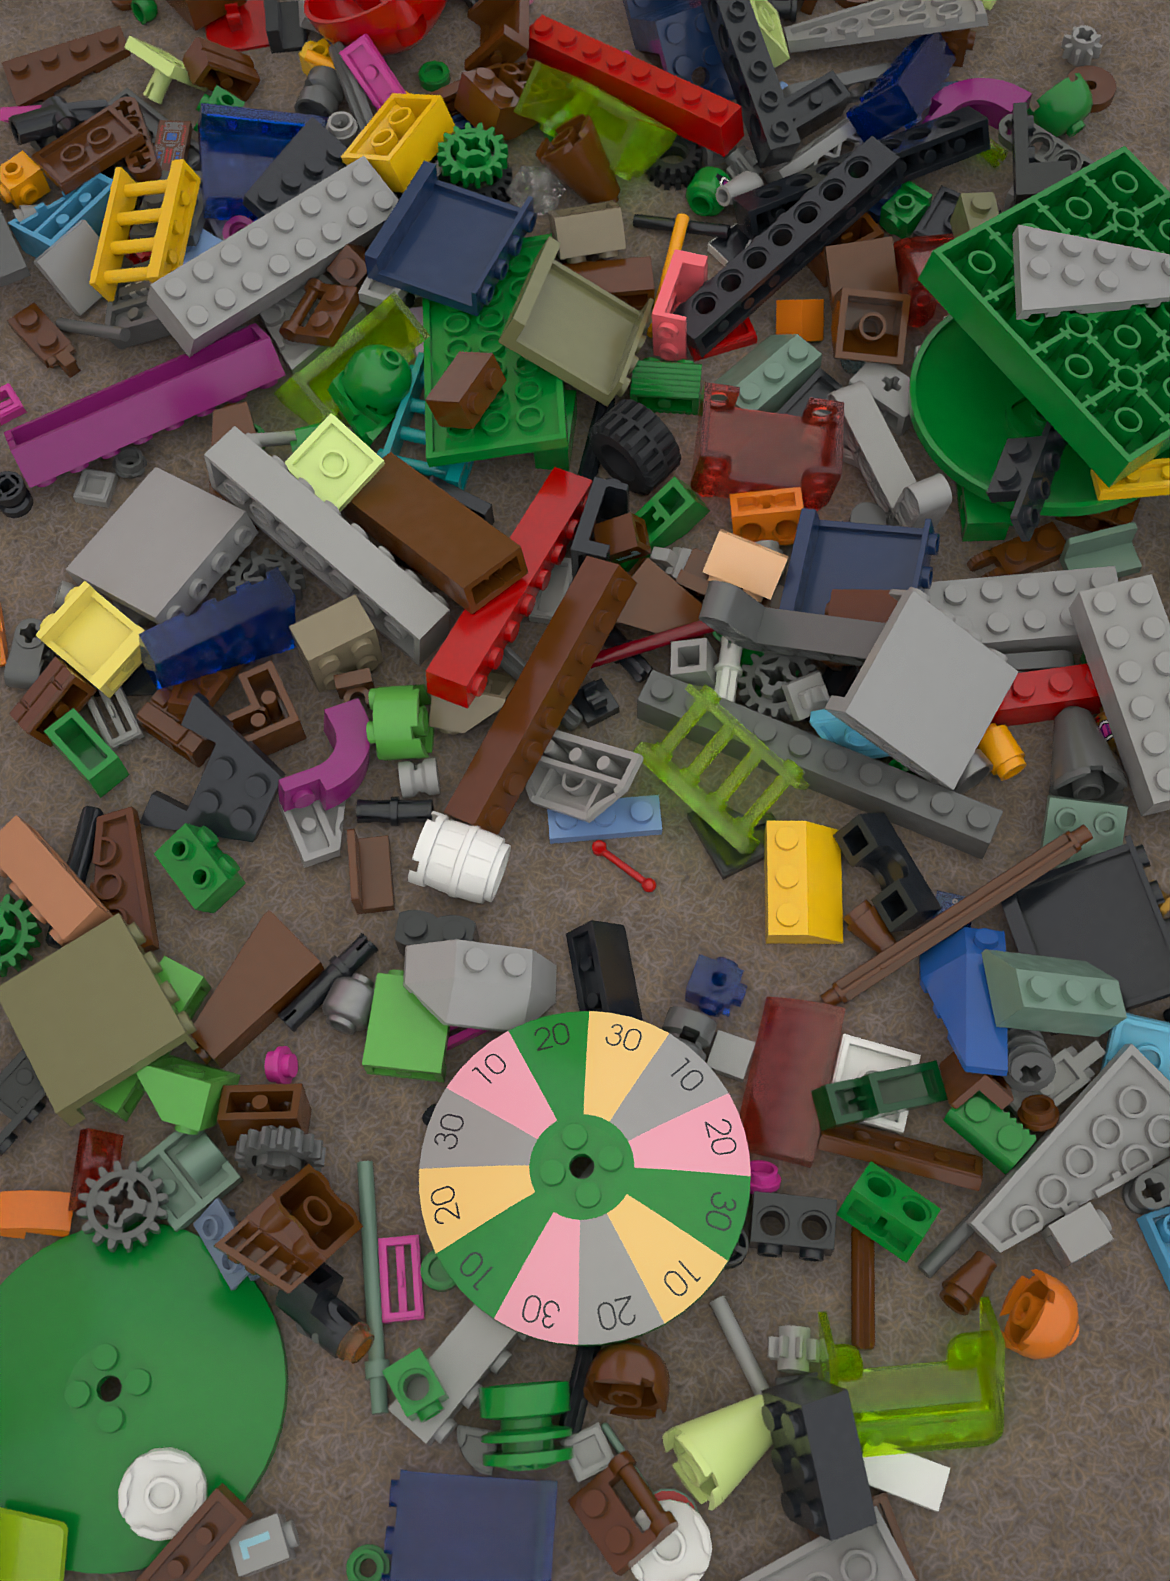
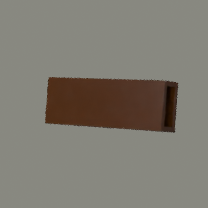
(437, 535)

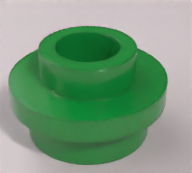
(363, 1553)

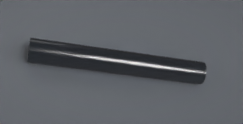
(693, 227)

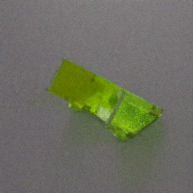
(628, 136)
(387, 324)
(924, 1403)

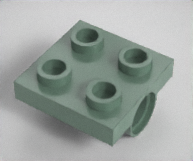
(1103, 819)
(191, 1173)

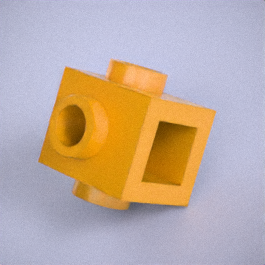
(22, 181)

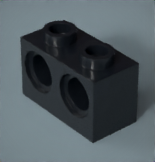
(792, 1213)

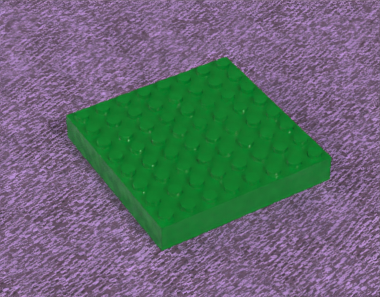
(1089, 374)

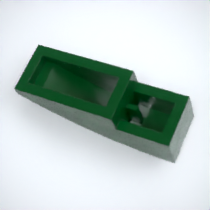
(878, 1095)

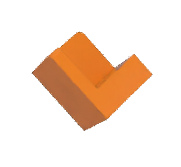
(801, 318)

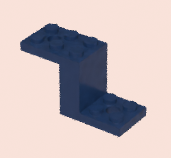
(681, 37)

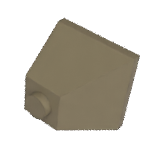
(456, 719)

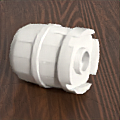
(459, 859)

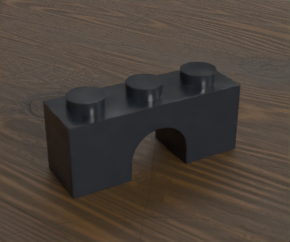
(905, 895)

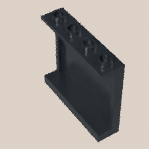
(1100, 915)

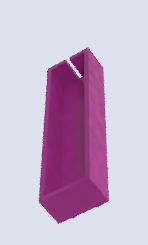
(144, 405)

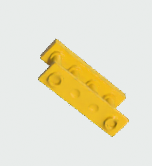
(172, 231)

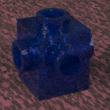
(716, 986)

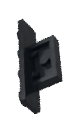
(1026, 477)
(19, 1097)

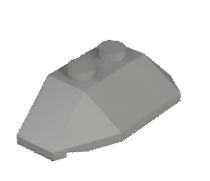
(581, 776)
(480, 983)

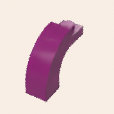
(986, 95)
(342, 772)

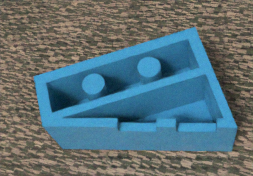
(52, 221)

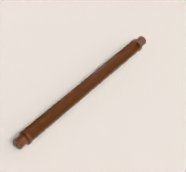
(957, 916)

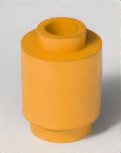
(1002, 751)

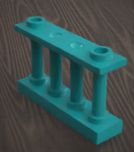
(455, 474)

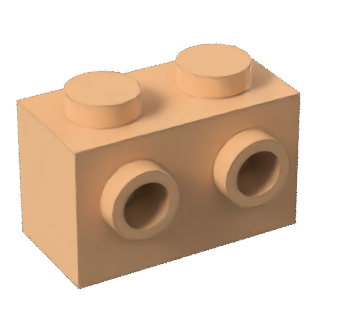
(745, 565)

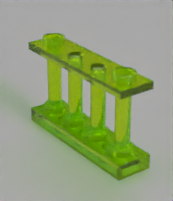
(686, 780)

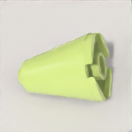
(719, 1449)

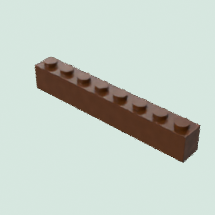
(541, 695)

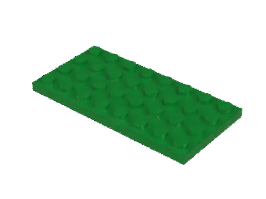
(530, 405)

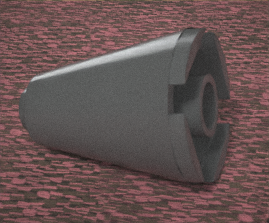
(1083, 760)

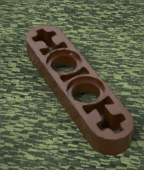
(147, 154)

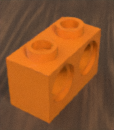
(767, 514)

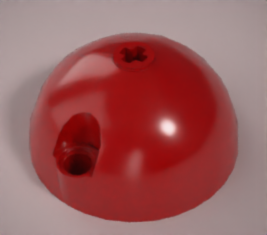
(390, 24)

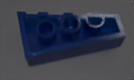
(903, 88)
(222, 633)

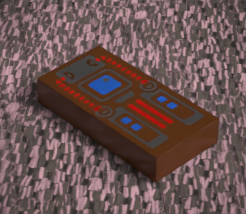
(172, 141)

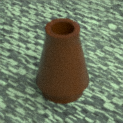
(869, 927)
(967, 1284)

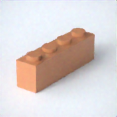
(48, 883)

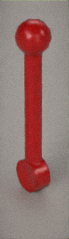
(600, 849)

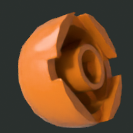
(1041, 1316)

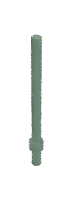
(372, 1290)

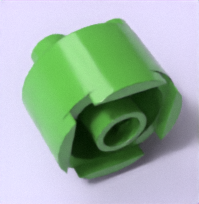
(400, 722)

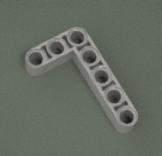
(884, 466)

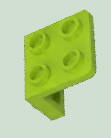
(31, 1547)

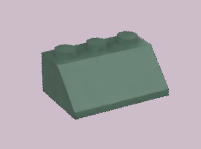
(771, 372)
(1051, 994)

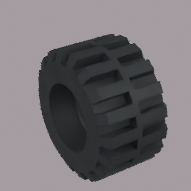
(635, 446)

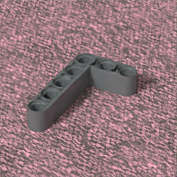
(786, 632)

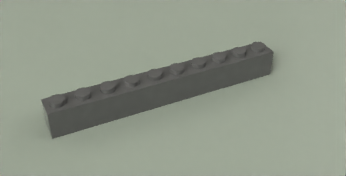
(834, 770)

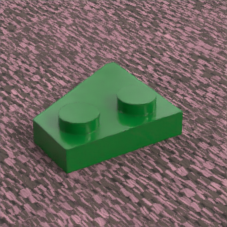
(364, 422)

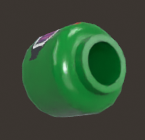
(702, 191)

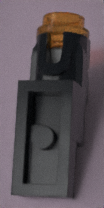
(326, 1317)

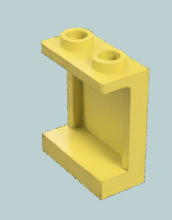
(93, 638)

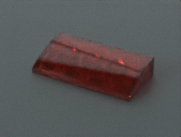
(789, 1061)

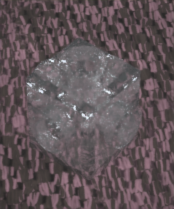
(540, 185)

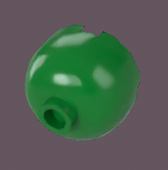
(1064, 107)
(377, 378)

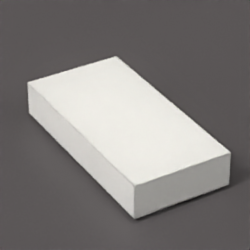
(908, 1478)

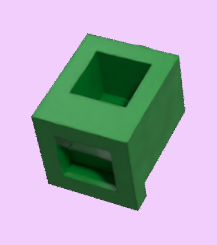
(905, 210)

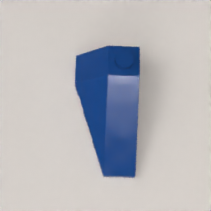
(961, 998)

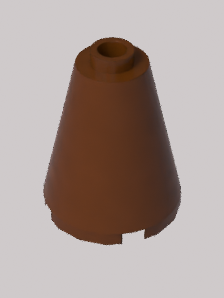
(580, 160)

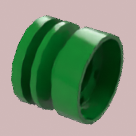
(526, 1424)

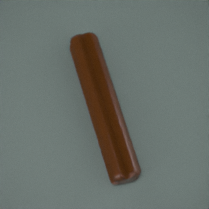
(862, 1291)

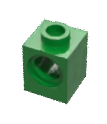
(403, 1372)

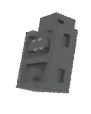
(132, 312)

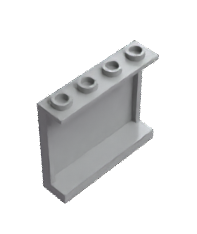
(164, 547)
(926, 690)

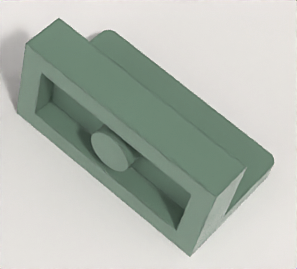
(1103, 549)

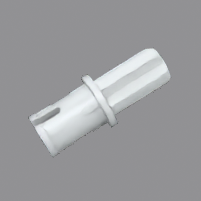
(728, 670)

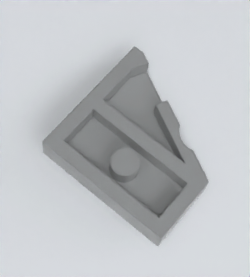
(315, 831)

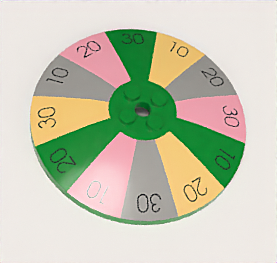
(597, 1252)

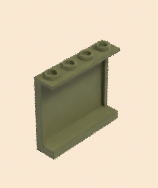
(575, 328)
(94, 1015)

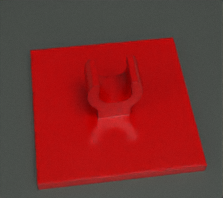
(241, 27)

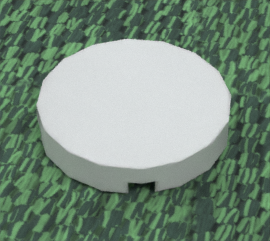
(156, 1482)
(680, 1555)

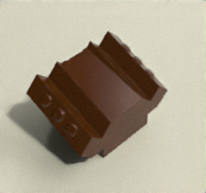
(291, 1231)

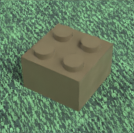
(588, 231)
(336, 642)

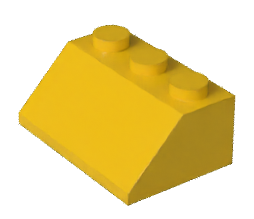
(402, 137)
(802, 884)

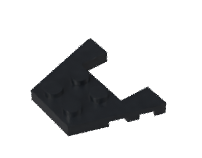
(234, 786)

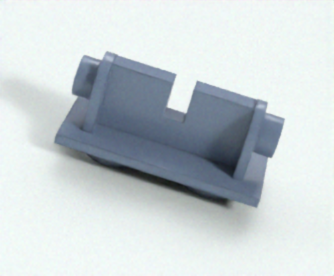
(213, 1226)

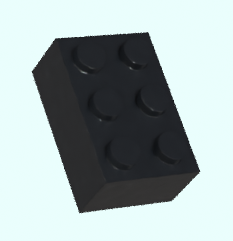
(818, 1457)

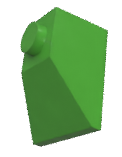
(185, 1091)

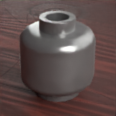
(349, 1004)

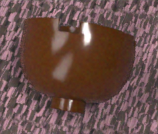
(629, 1378)

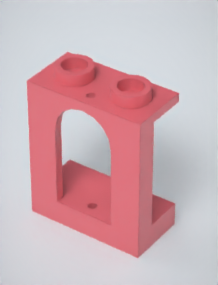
(683, 279)

